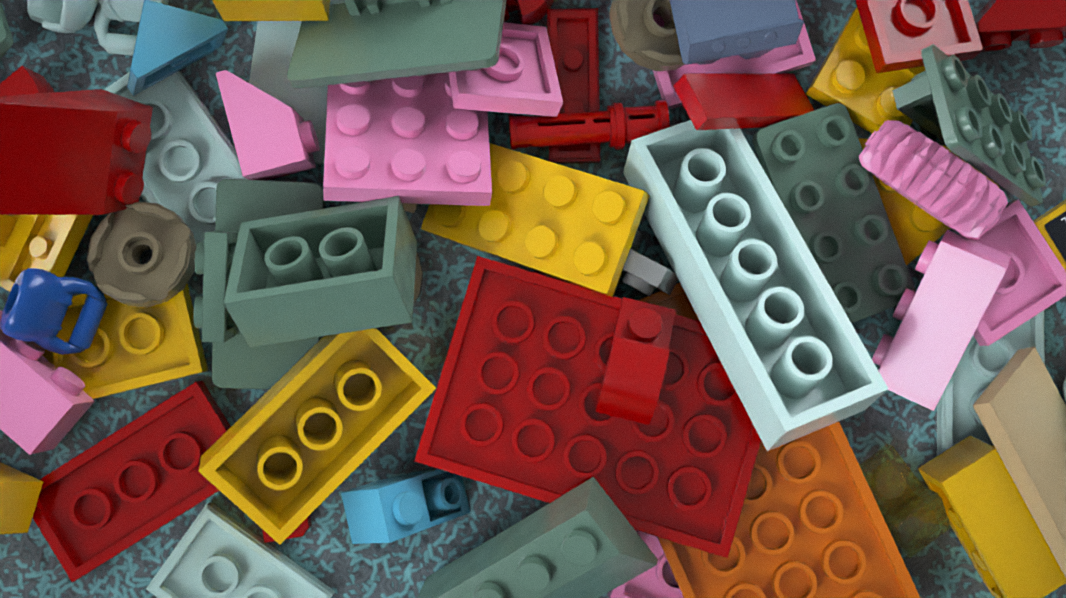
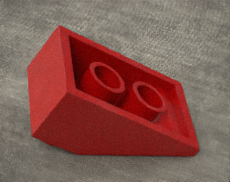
(71, 152)

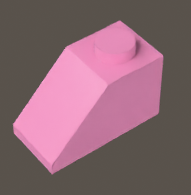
(265, 131)

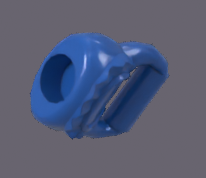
(39, 307)

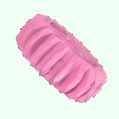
(933, 179)

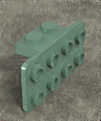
(396, 40)
(973, 123)
(835, 207)
(232, 358)

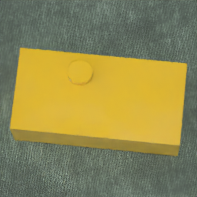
(314, 428)

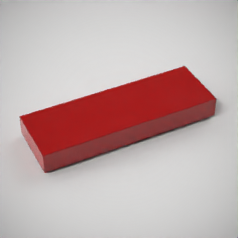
(576, 58)
(741, 99)

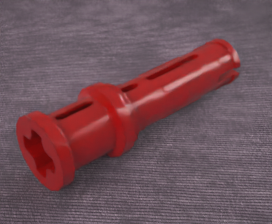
(615, 125)

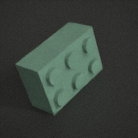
(323, 272)

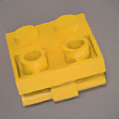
(39, 243)

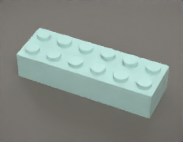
(752, 282)

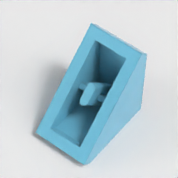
(169, 42)

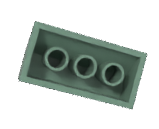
(561, 551)

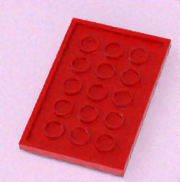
(525, 396)

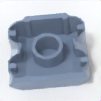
(733, 27)

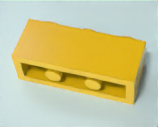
(993, 521)

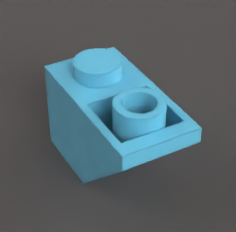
(403, 505)

